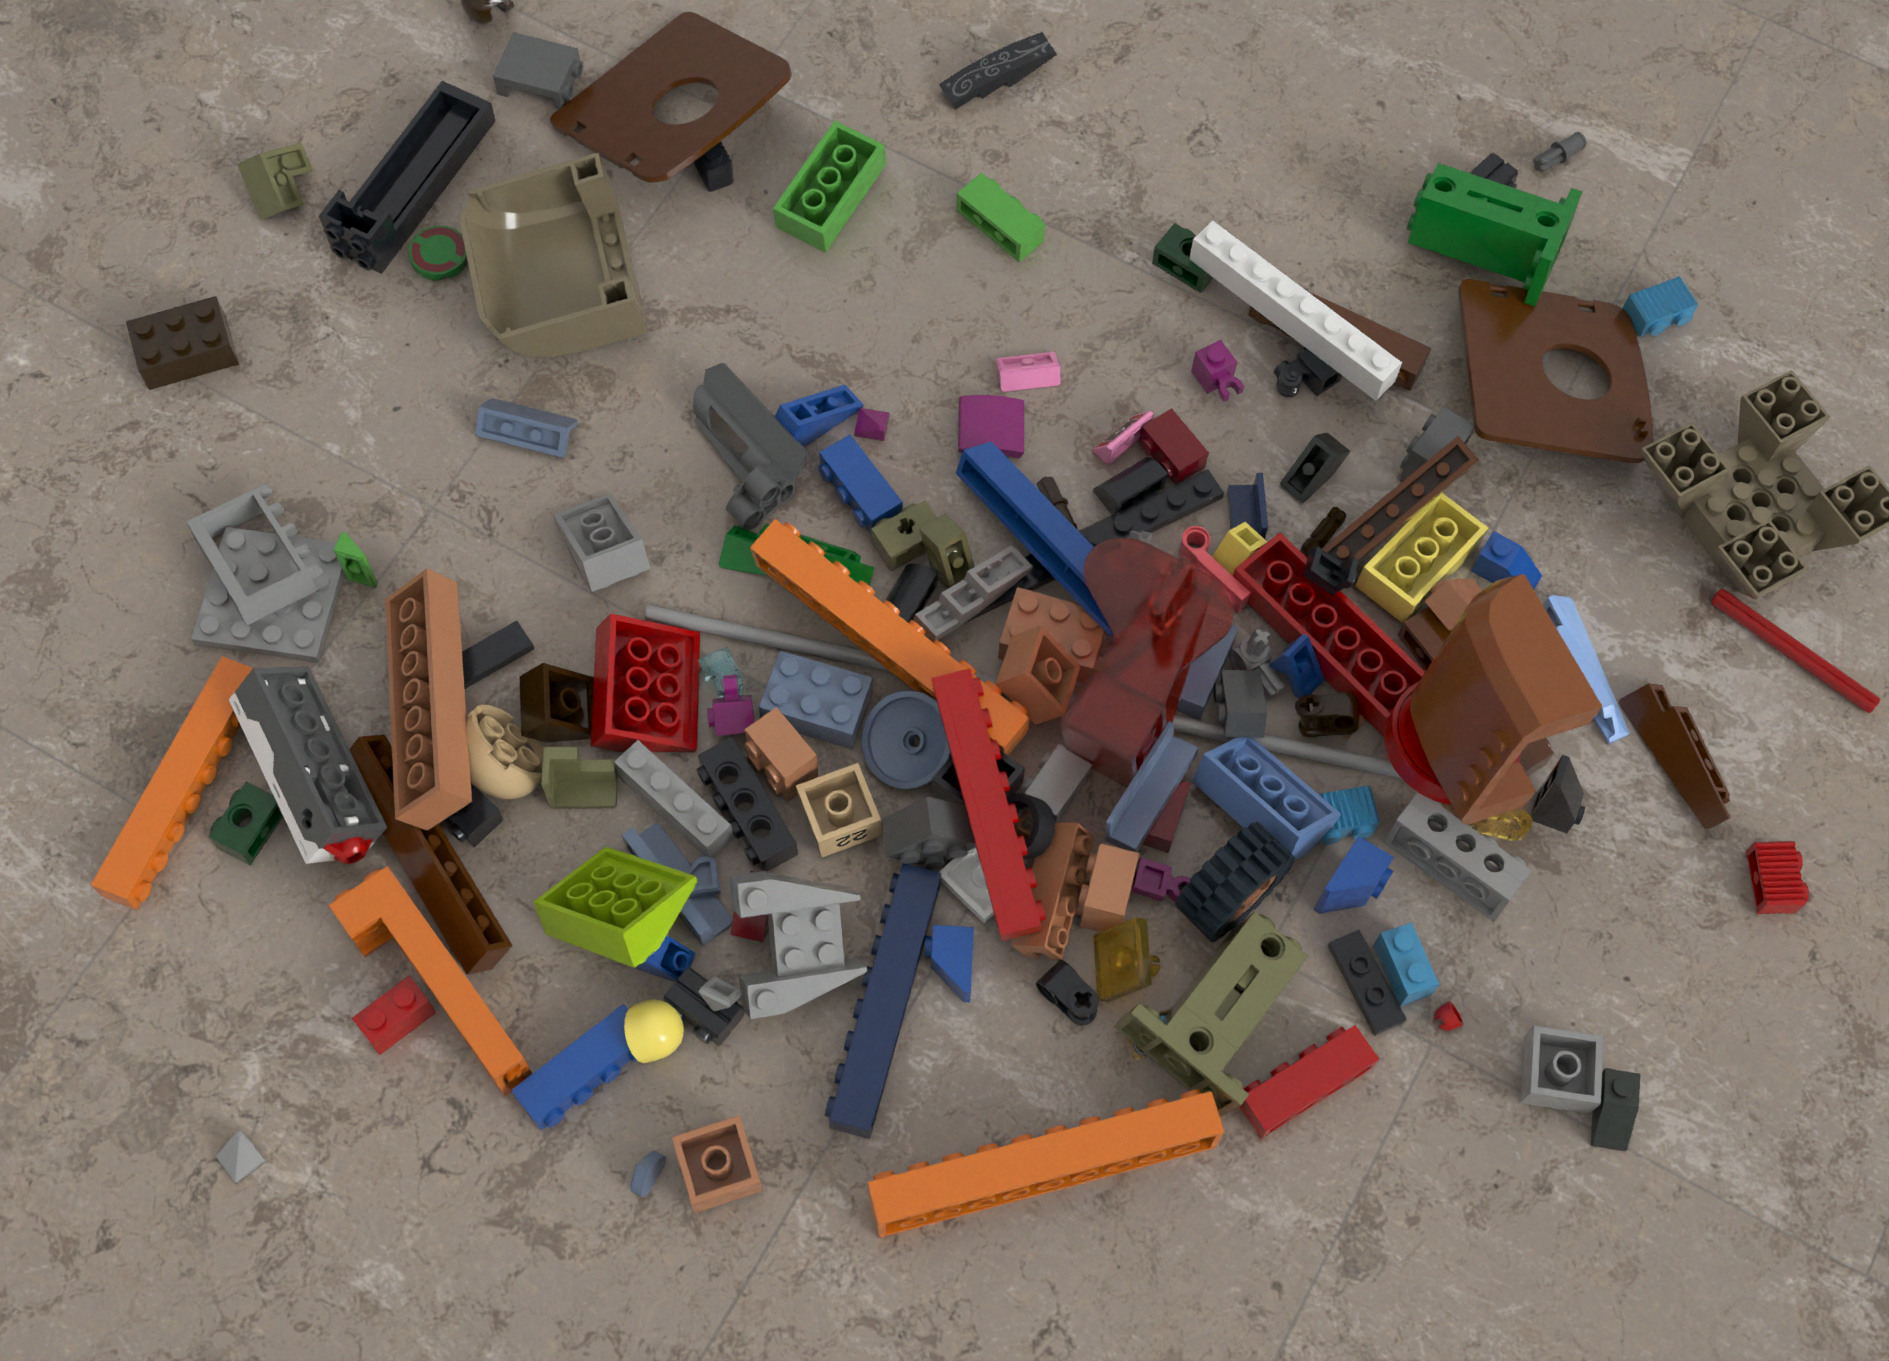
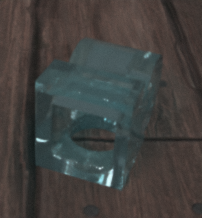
(716, 666)

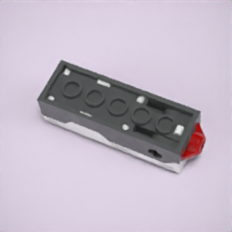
(307, 764)

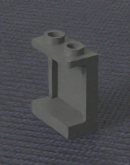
(538, 68)

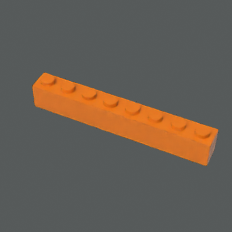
(173, 790)

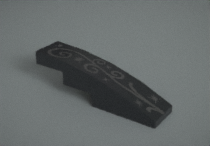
(997, 68)

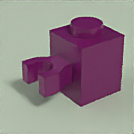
(1215, 370)
(733, 712)

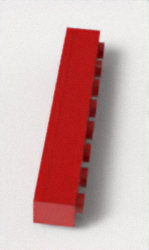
(986, 804)

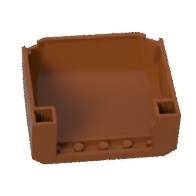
(1492, 692)

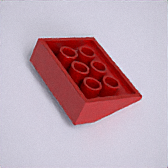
(645, 686)

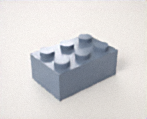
(818, 698)

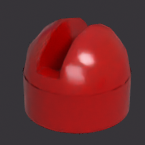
(1450, 1017)

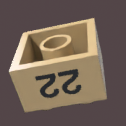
(840, 810)

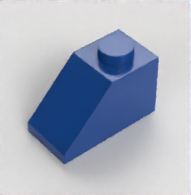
(1505, 559)
(952, 957)

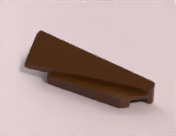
(1680, 751)

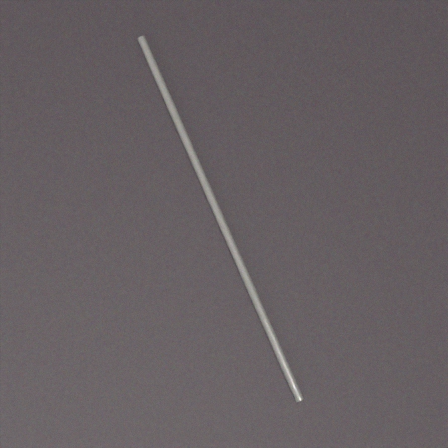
(859, 657)

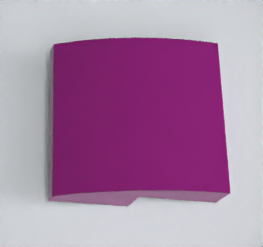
(991, 419)

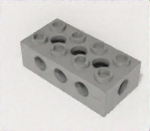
(1451, 862)

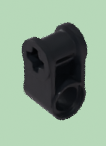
(1064, 989)

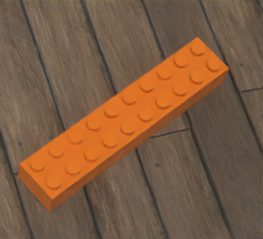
(874, 624)
(1044, 1163)

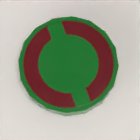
(438, 252)

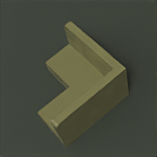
(271, 179)
(578, 781)

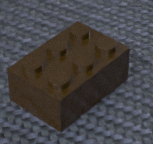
(182, 343)

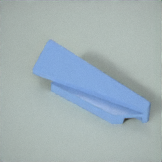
(1571, 628)

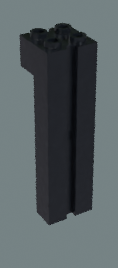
(407, 179)

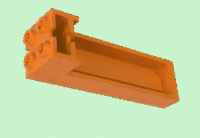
(384, 911)

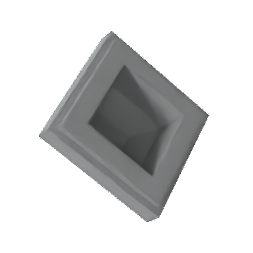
(719, 994)

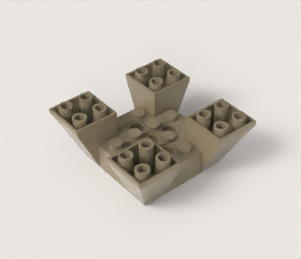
(1758, 500)

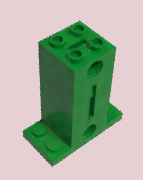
(1492, 226)

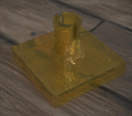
(1123, 960)

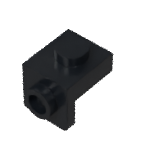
(1329, 572)

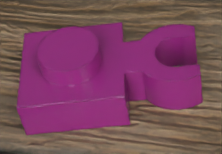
(1154, 881)

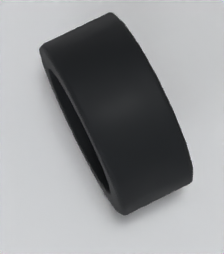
(1043, 823)

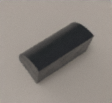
(1132, 485)
(913, 590)

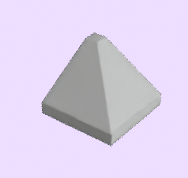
(240, 1157)

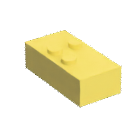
(1421, 556)

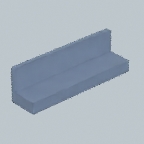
(1150, 791)
(702, 914)

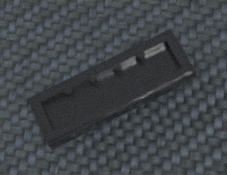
(1367, 982)

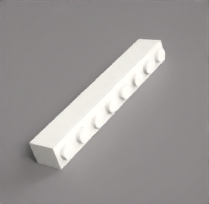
(1295, 310)

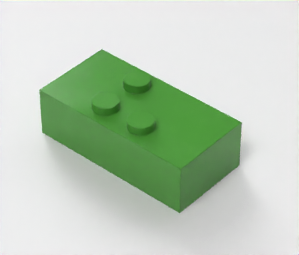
(829, 186)

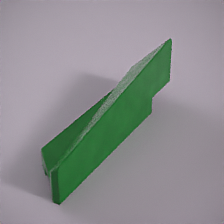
(738, 555)

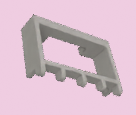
(235, 513)

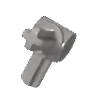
(1256, 655)

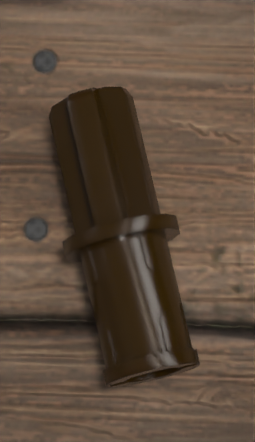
(1050, 490)

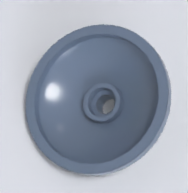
(890, 740)

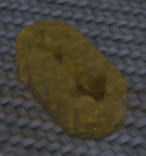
(1500, 825)

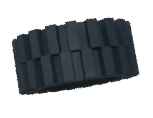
(1234, 881)

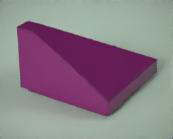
(871, 424)

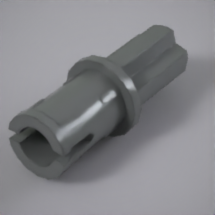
(1560, 152)

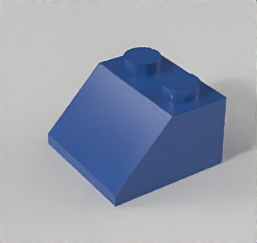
(1358, 877)

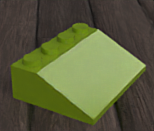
(615, 905)

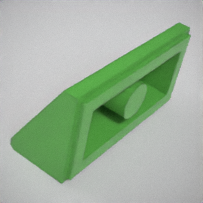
(354, 562)

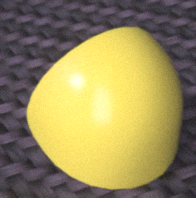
(653, 1030)

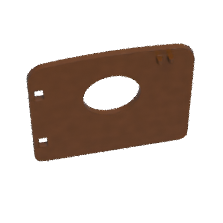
(689, 49)
(1516, 399)

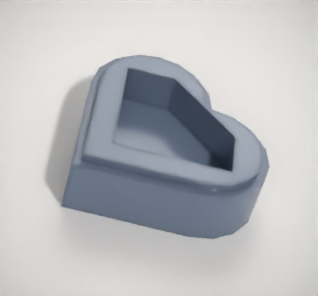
(707, 875)
(646, 1173)

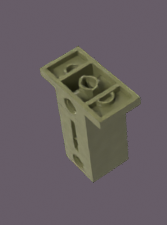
(1218, 1010)

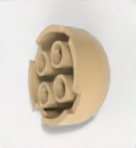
(498, 755)

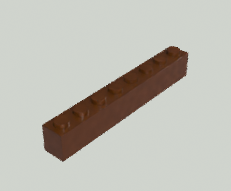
(433, 868)

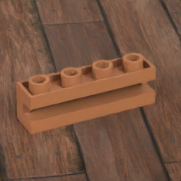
(1059, 879)

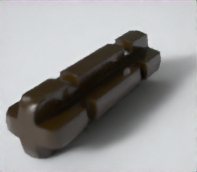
(1324, 530)

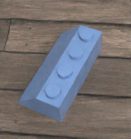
(1260, 788)

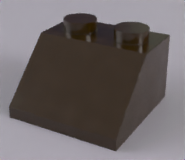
(555, 704)

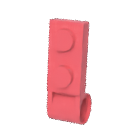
(1203, 561)

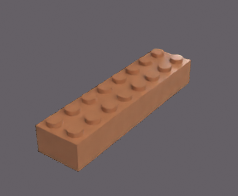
(427, 701)

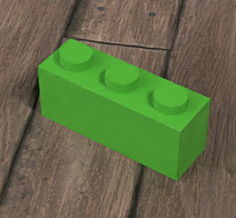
(1000, 217)

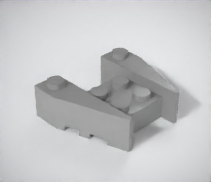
(802, 936)

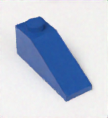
(818, 413)

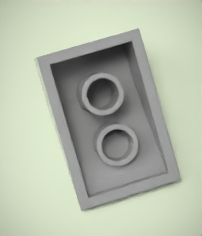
(602, 542)

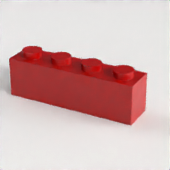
(1308, 1080)

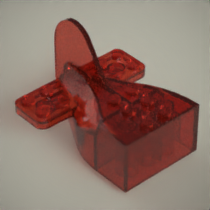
(1161, 623)

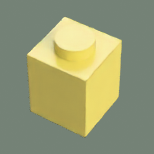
(1238, 546)

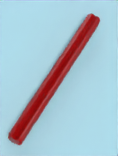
(1796, 650)

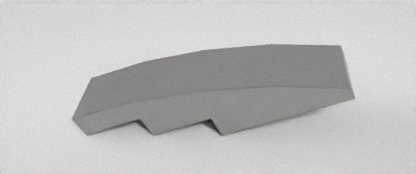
(973, 594)

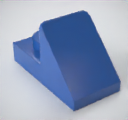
(1300, 666)

